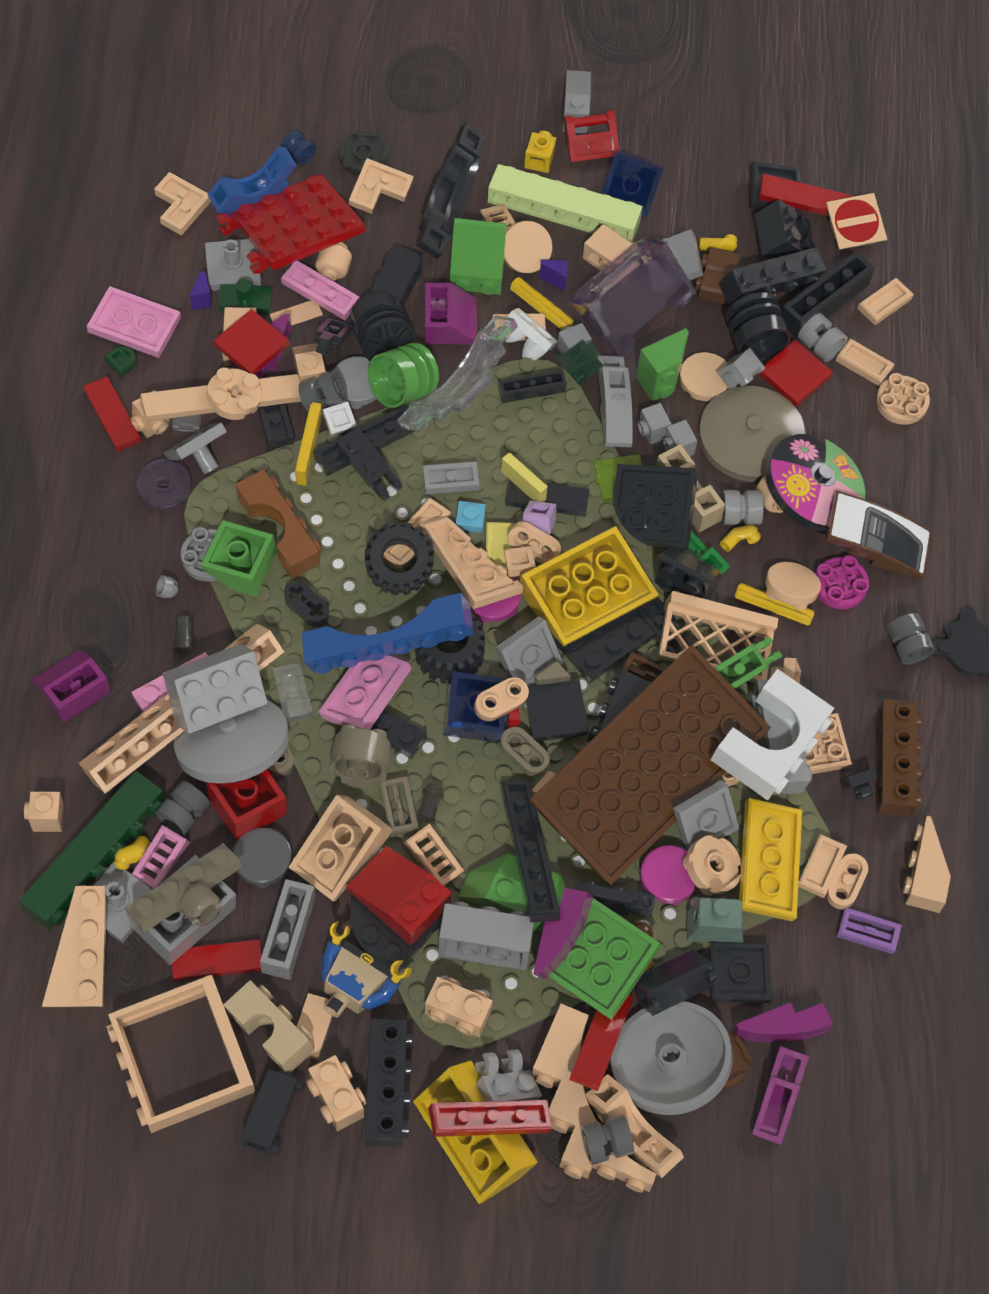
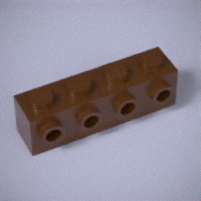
(898, 758)

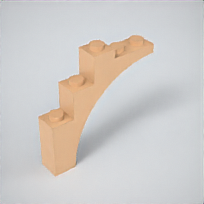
(570, 1104)

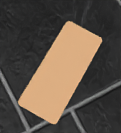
(299, 312)

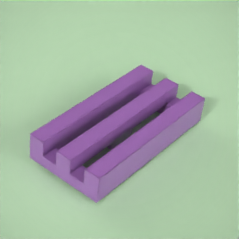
(865, 940)

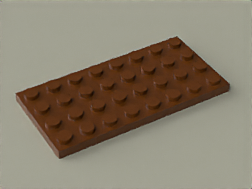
(645, 763)

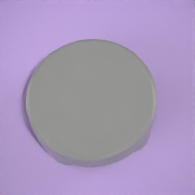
(355, 374)
(194, 551)

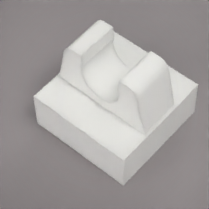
(339, 418)

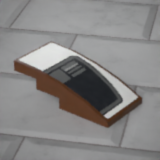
(878, 535)

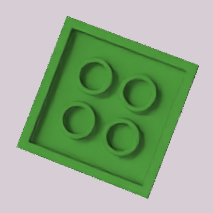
(606, 960)

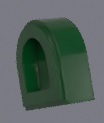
(121, 360)

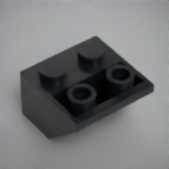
(783, 230)
(686, 574)

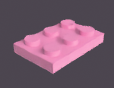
(134, 322)
(364, 692)

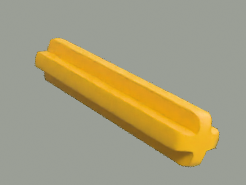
(541, 303)
(760, 599)

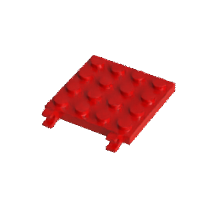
(293, 223)

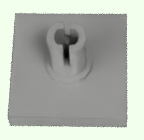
(686, 252)
(229, 263)
(196, 445)
(528, 652)
(707, 814)
(121, 891)

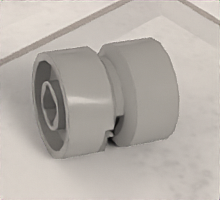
(824, 339)
(742, 507)

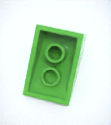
(478, 256)

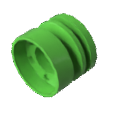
(403, 375)

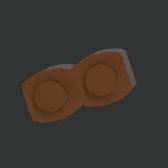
(716, 267)

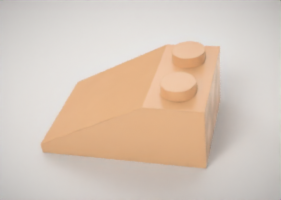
(340, 846)

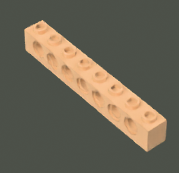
(158, 725)

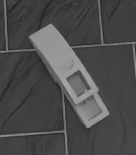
(615, 401)

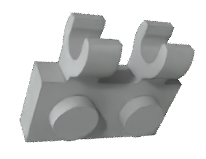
(509, 1086)

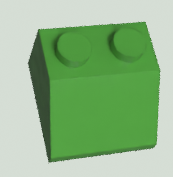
(661, 365)
(240, 557)

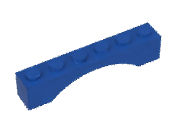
(441, 621)

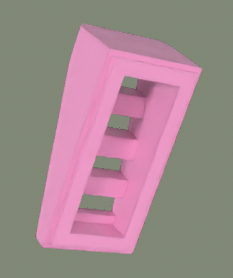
(150, 853)

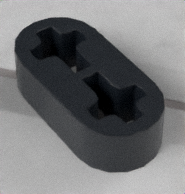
(310, 600)

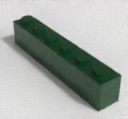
(92, 850)

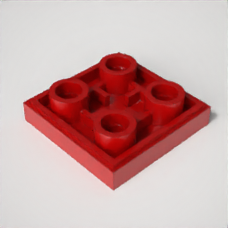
(251, 342)
(795, 373)

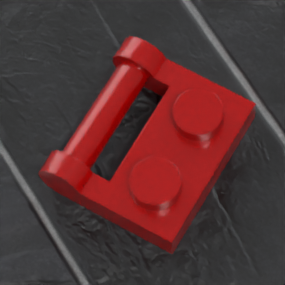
(593, 144)

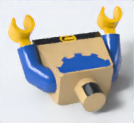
(355, 977)

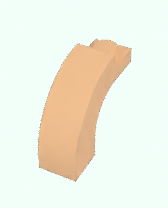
(650, 1147)

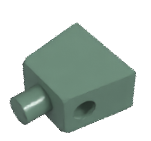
(715, 920)

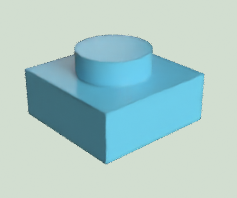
(470, 516)

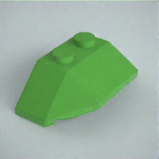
(500, 887)

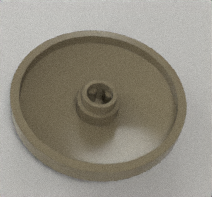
(743, 429)

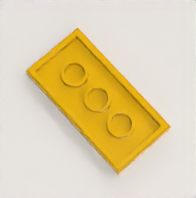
(770, 859)

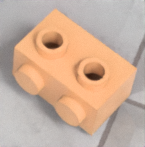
(458, 1006)
(340, 1101)

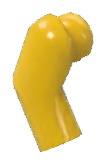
(727, 243)
(740, 533)
(131, 853)

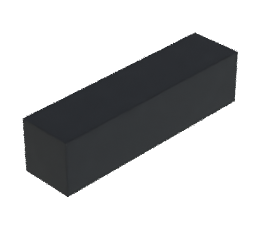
(532, 386)

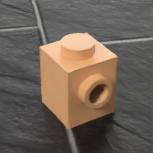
(45, 811)

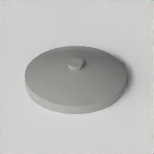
(235, 746)
(673, 1058)

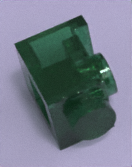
(581, 361)

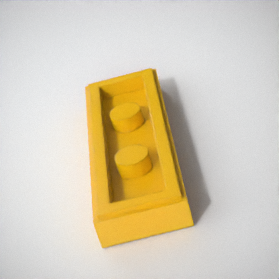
(308, 443)

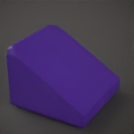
(554, 272)
(200, 293)

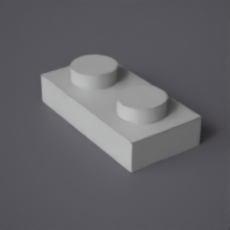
(451, 477)

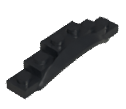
(450, 191)

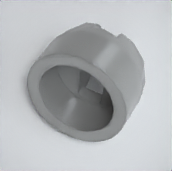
(166, 587)

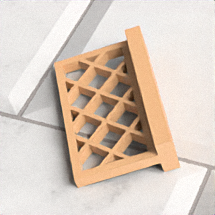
(715, 615)

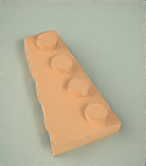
(469, 566)
(80, 958)

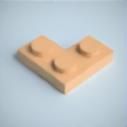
(378, 179)
(186, 202)

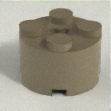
(360, 756)

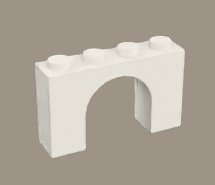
(765, 768)

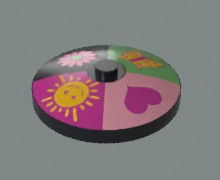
(806, 474)

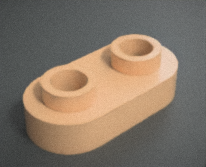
(536, 539)
(502, 698)
(846, 882)

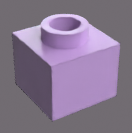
(541, 515)

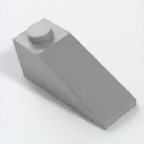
(577, 96)

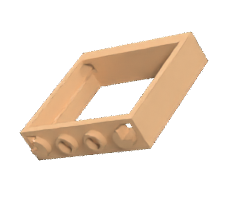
(163, 1003)

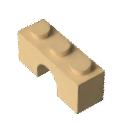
(707, 505)
(254, 1008)

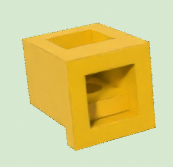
(541, 146)

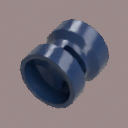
(301, 149)

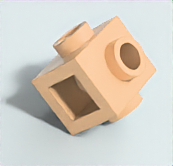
(147, 427)

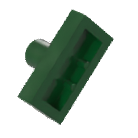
(245, 296)

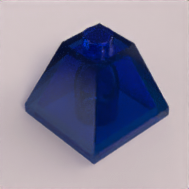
(633, 179)

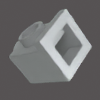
(741, 369)

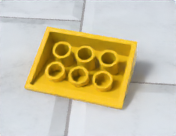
(587, 586)

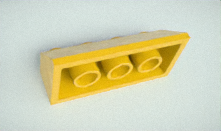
(482, 1161)

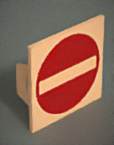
(856, 221)

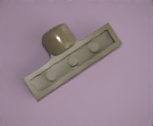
(187, 892)

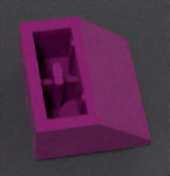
(449, 315)
(72, 685)

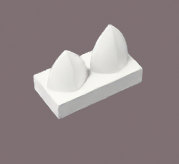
(538, 339)

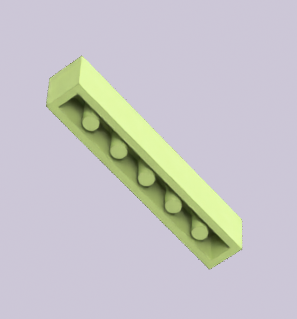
(562, 202)

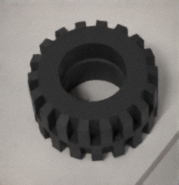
(399, 535)
(467, 660)

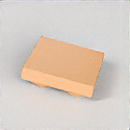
(830, 750)

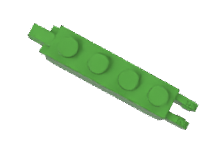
(747, 663)

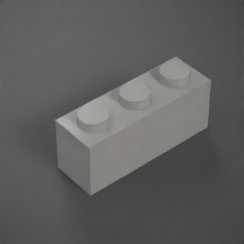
(287, 929)

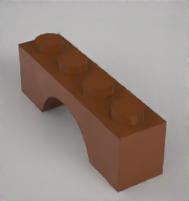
(262, 499)

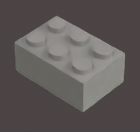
(215, 688)
(177, 933)
(485, 936)

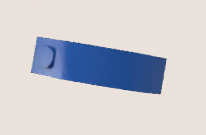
(270, 179)

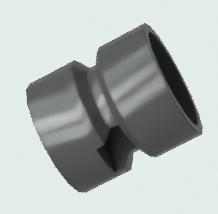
(327, 390)
(911, 640)
(179, 811)
(607, 1139)

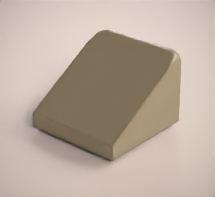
(552, 674)

